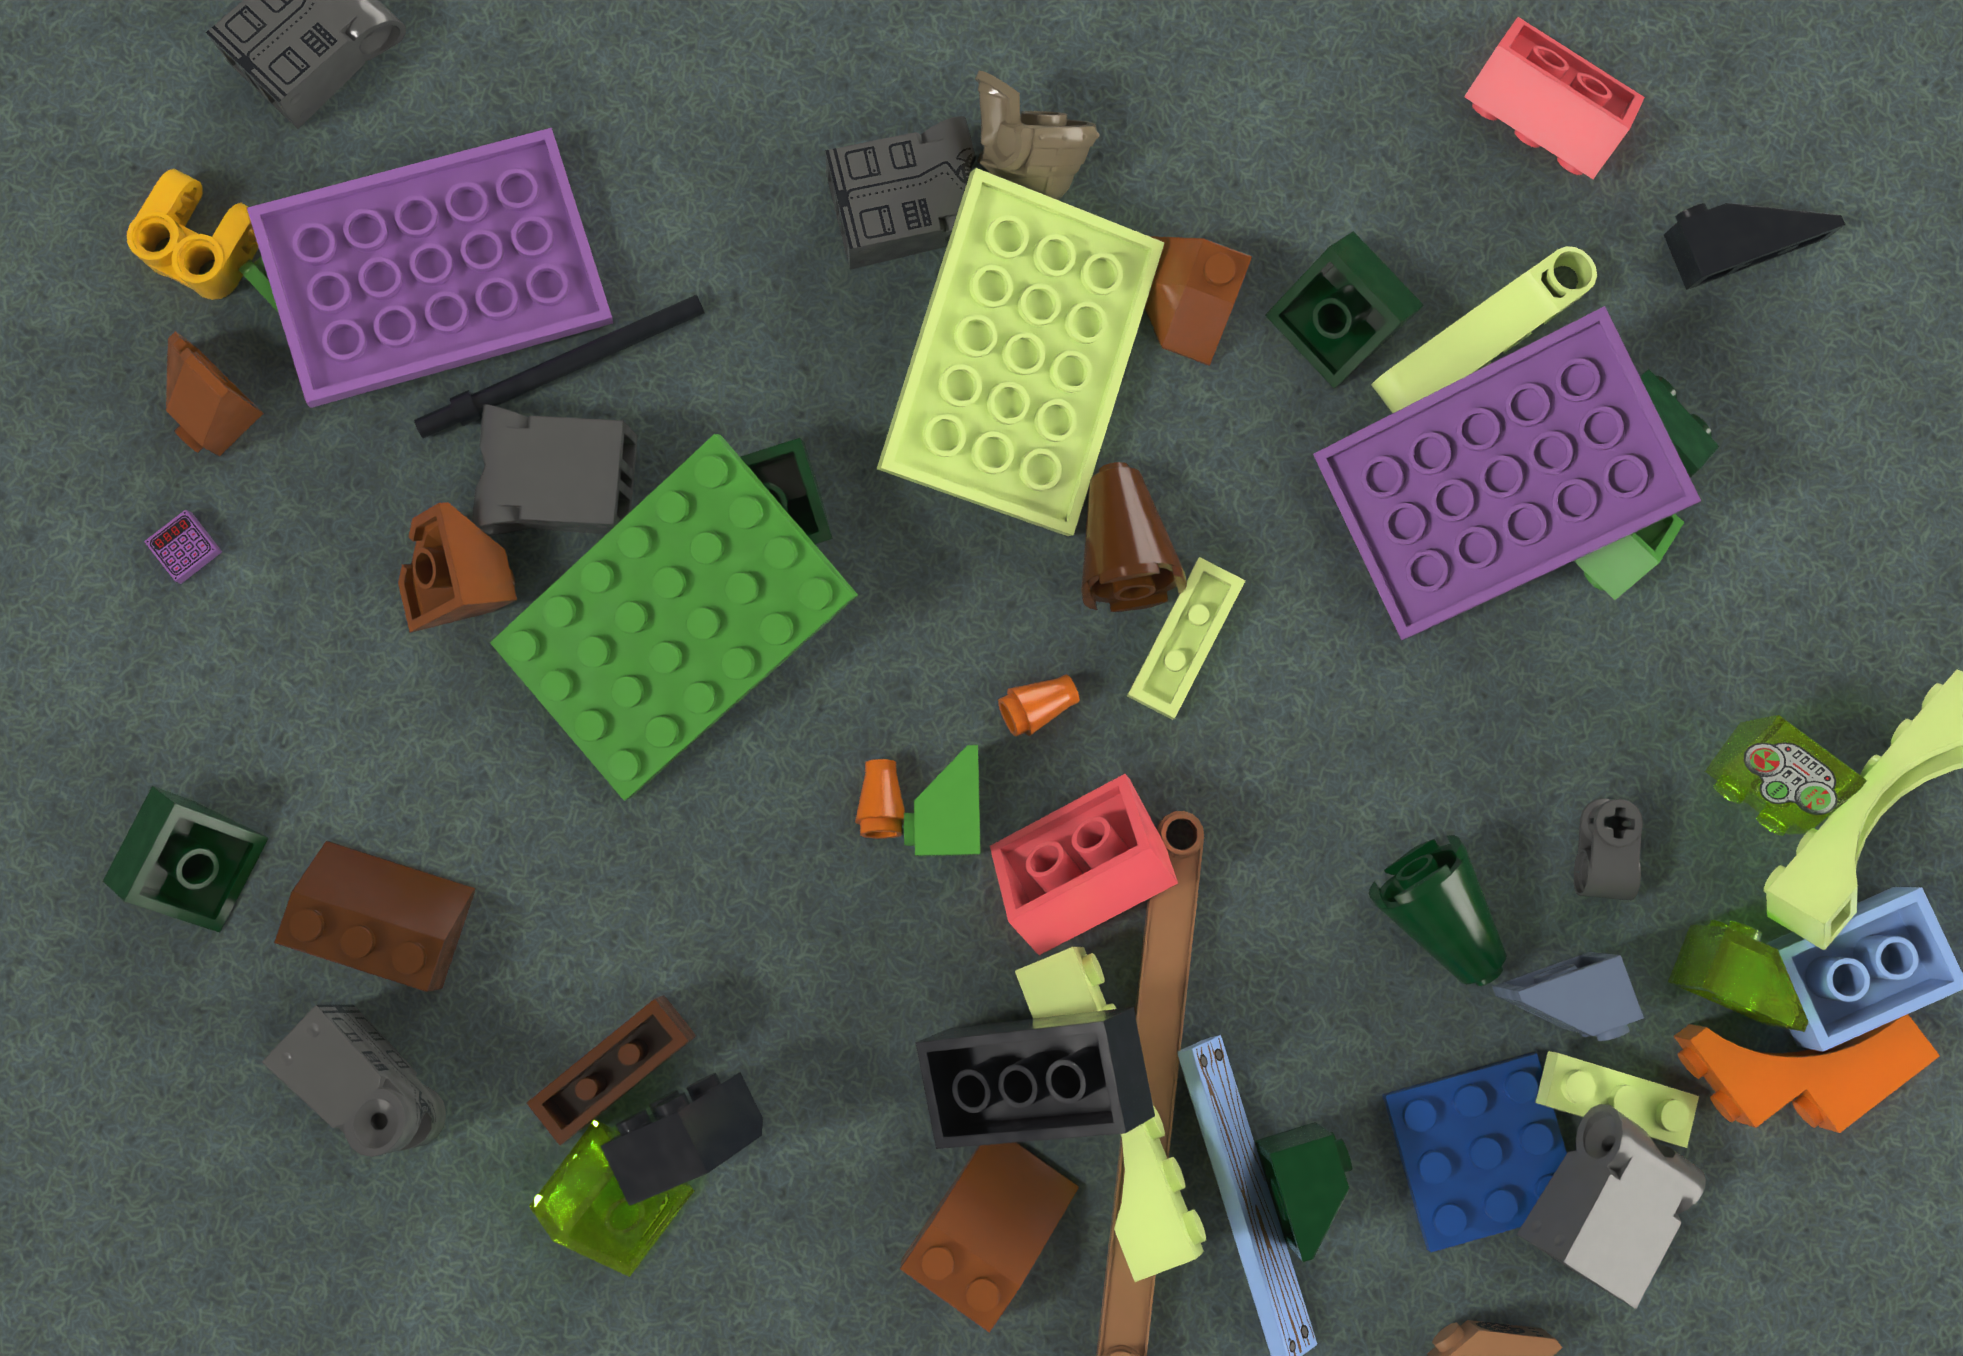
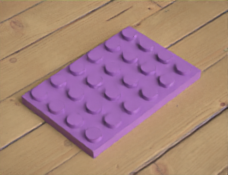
(429, 267)
(1506, 475)

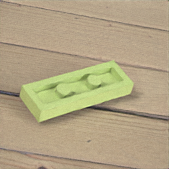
(1186, 638)
(1580, 1085)

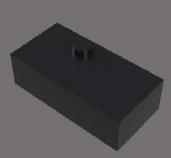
(1036, 1079)

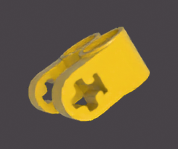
(166, 216)

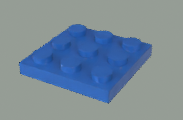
(1475, 1149)

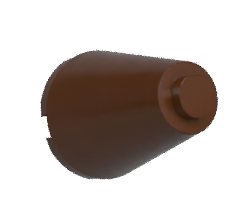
(1126, 544)

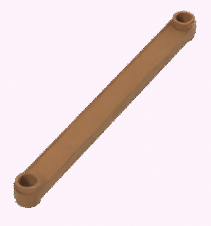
(1160, 1023)

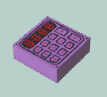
(183, 546)

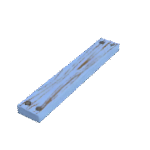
(1247, 1198)

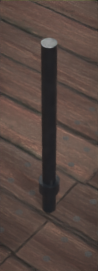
(467, 407)

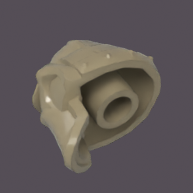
(1031, 150)

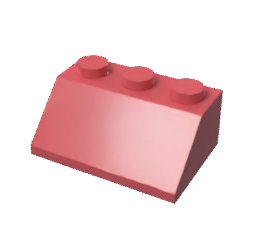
(1554, 99)
(1081, 865)

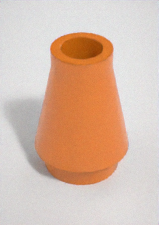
(1036, 704)
(881, 802)

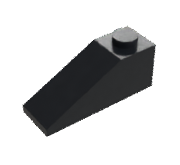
(1739, 236)

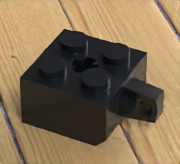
(683, 1136)

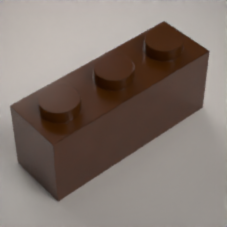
(611, 1069)

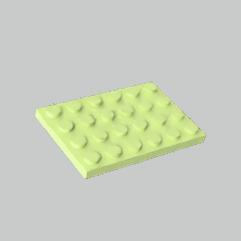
(1021, 354)

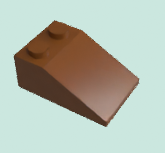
(989, 1230)

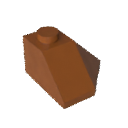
(1194, 295)
(204, 399)
(453, 570)

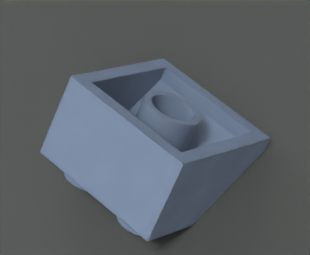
(1578, 995)

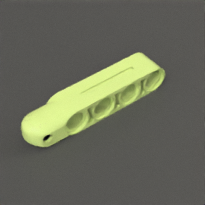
(1487, 330)

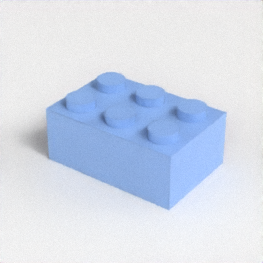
(1873, 971)

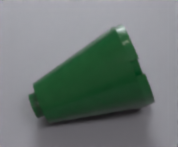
(1443, 910)

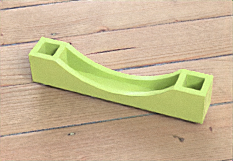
(1820, 886)
(1153, 1217)

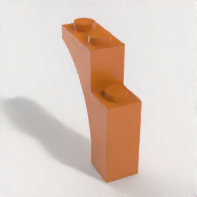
(1829, 1085)

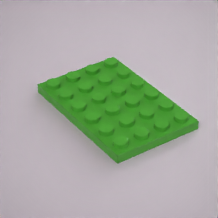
(673, 617)

